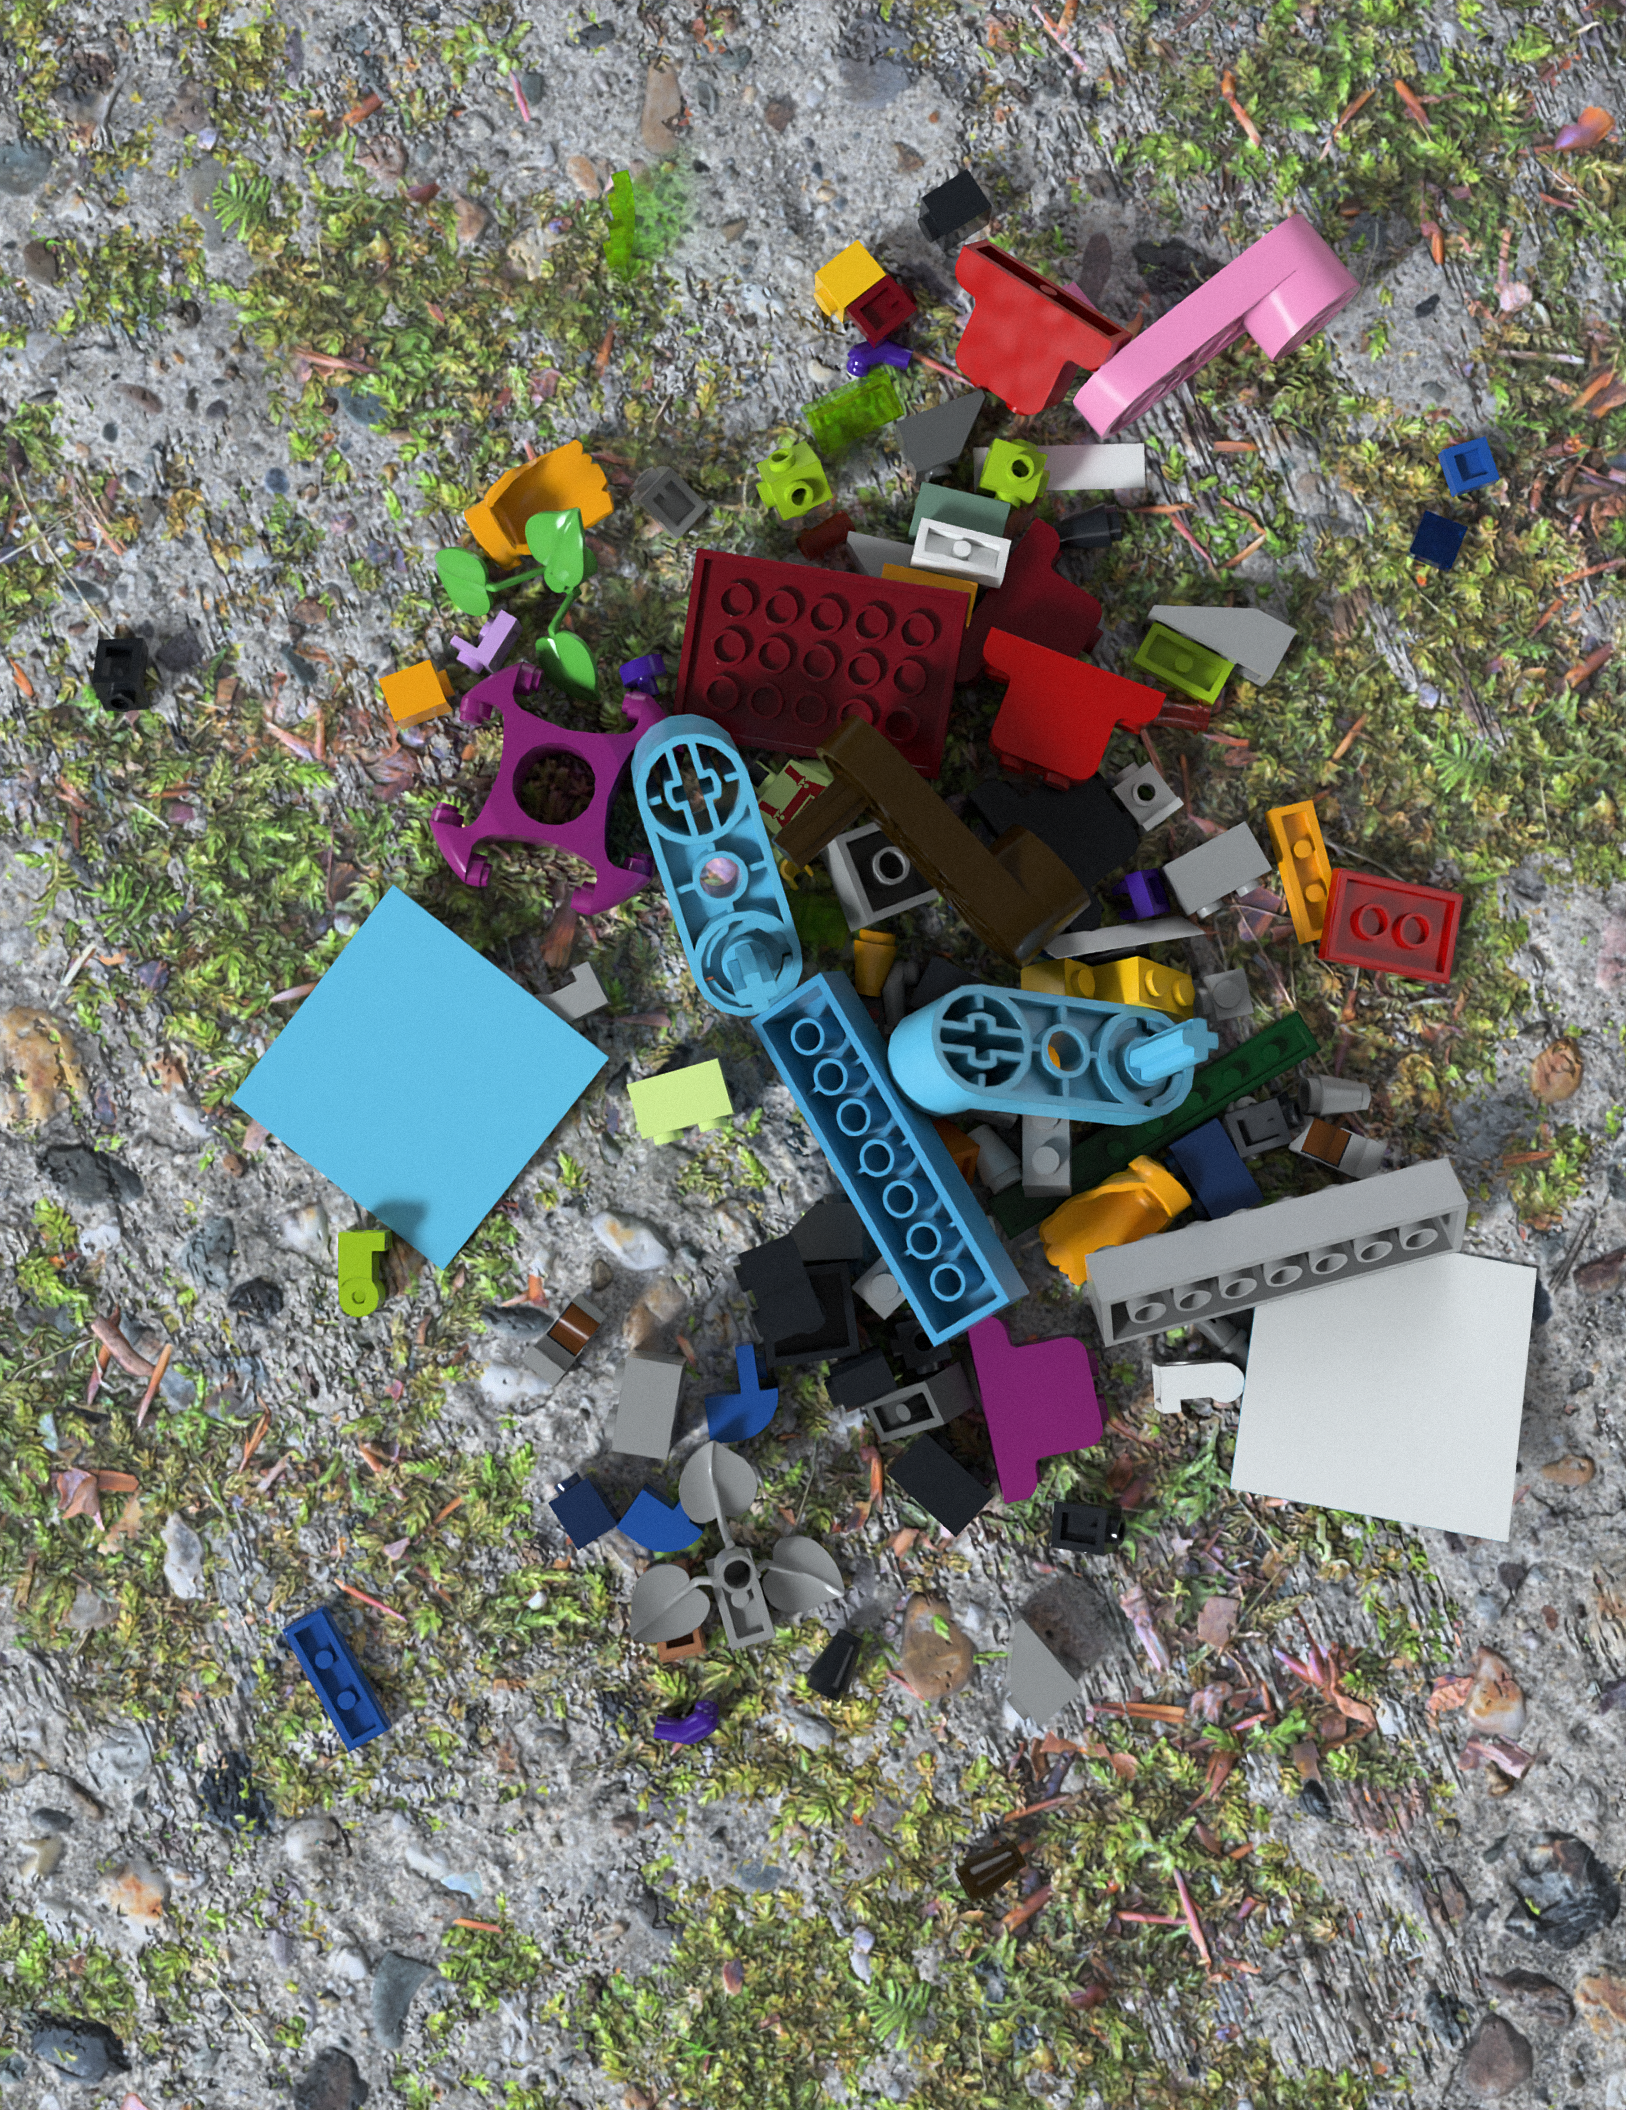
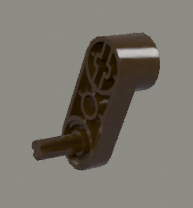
(1008, 894)

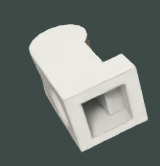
(1194, 1380)

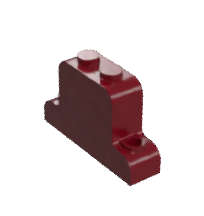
(1032, 606)

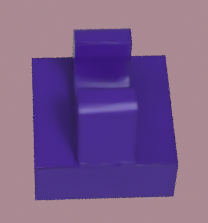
(1146, 894)

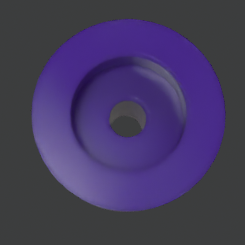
(644, 673)

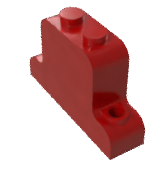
(1027, 331)
(1059, 710)

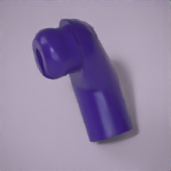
(864, 355)
(690, 1729)

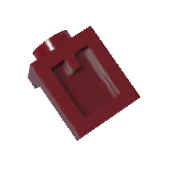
(883, 310)

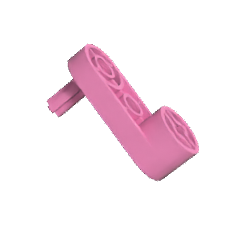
(1274, 291)

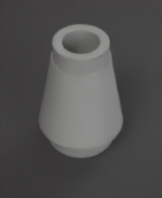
(1331, 1095)

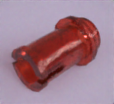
(824, 536)
(1184, 716)

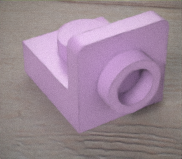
(495, 641)

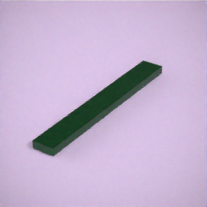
(1212, 1090)

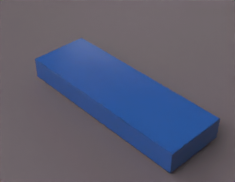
(337, 1678)

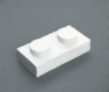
(960, 553)

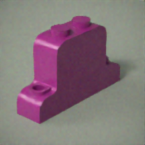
(1034, 1401)

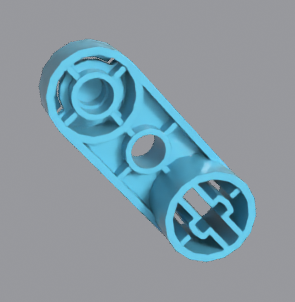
(727, 928)
(991, 1053)

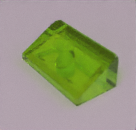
(852, 410)

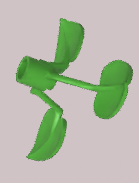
(560, 545)

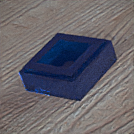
(1436, 541)

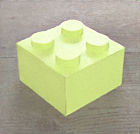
(682, 1100)

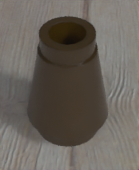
(989, 1870)

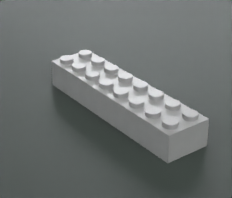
(1276, 1251)

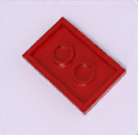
(1390, 926)

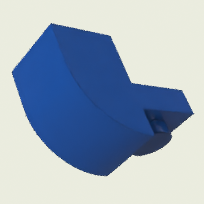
(747, 1410)
(659, 1522)

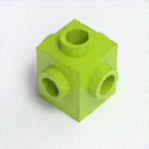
(1009, 458)
(793, 481)

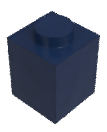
(583, 1508)

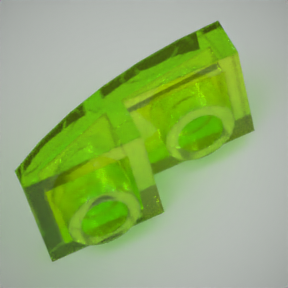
(623, 230)
(817, 919)

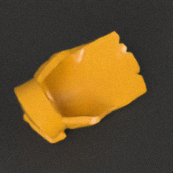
(546, 483)
(1112, 1213)

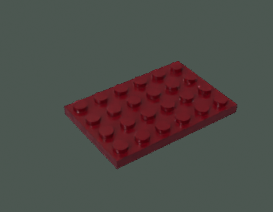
(800, 648)

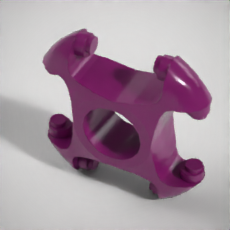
(525, 744)

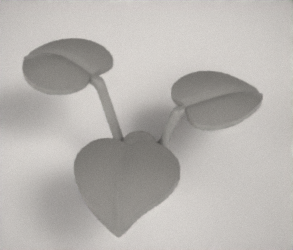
(717, 1486)

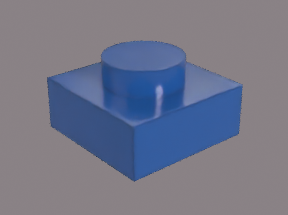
(1468, 466)

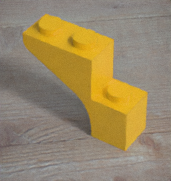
(1124, 982)

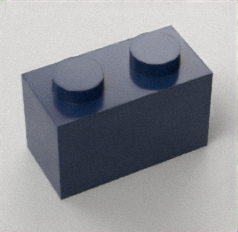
(1211, 1171)

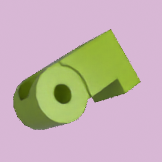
(358, 1270)

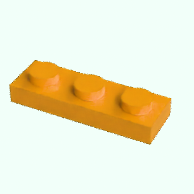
(1301, 865)

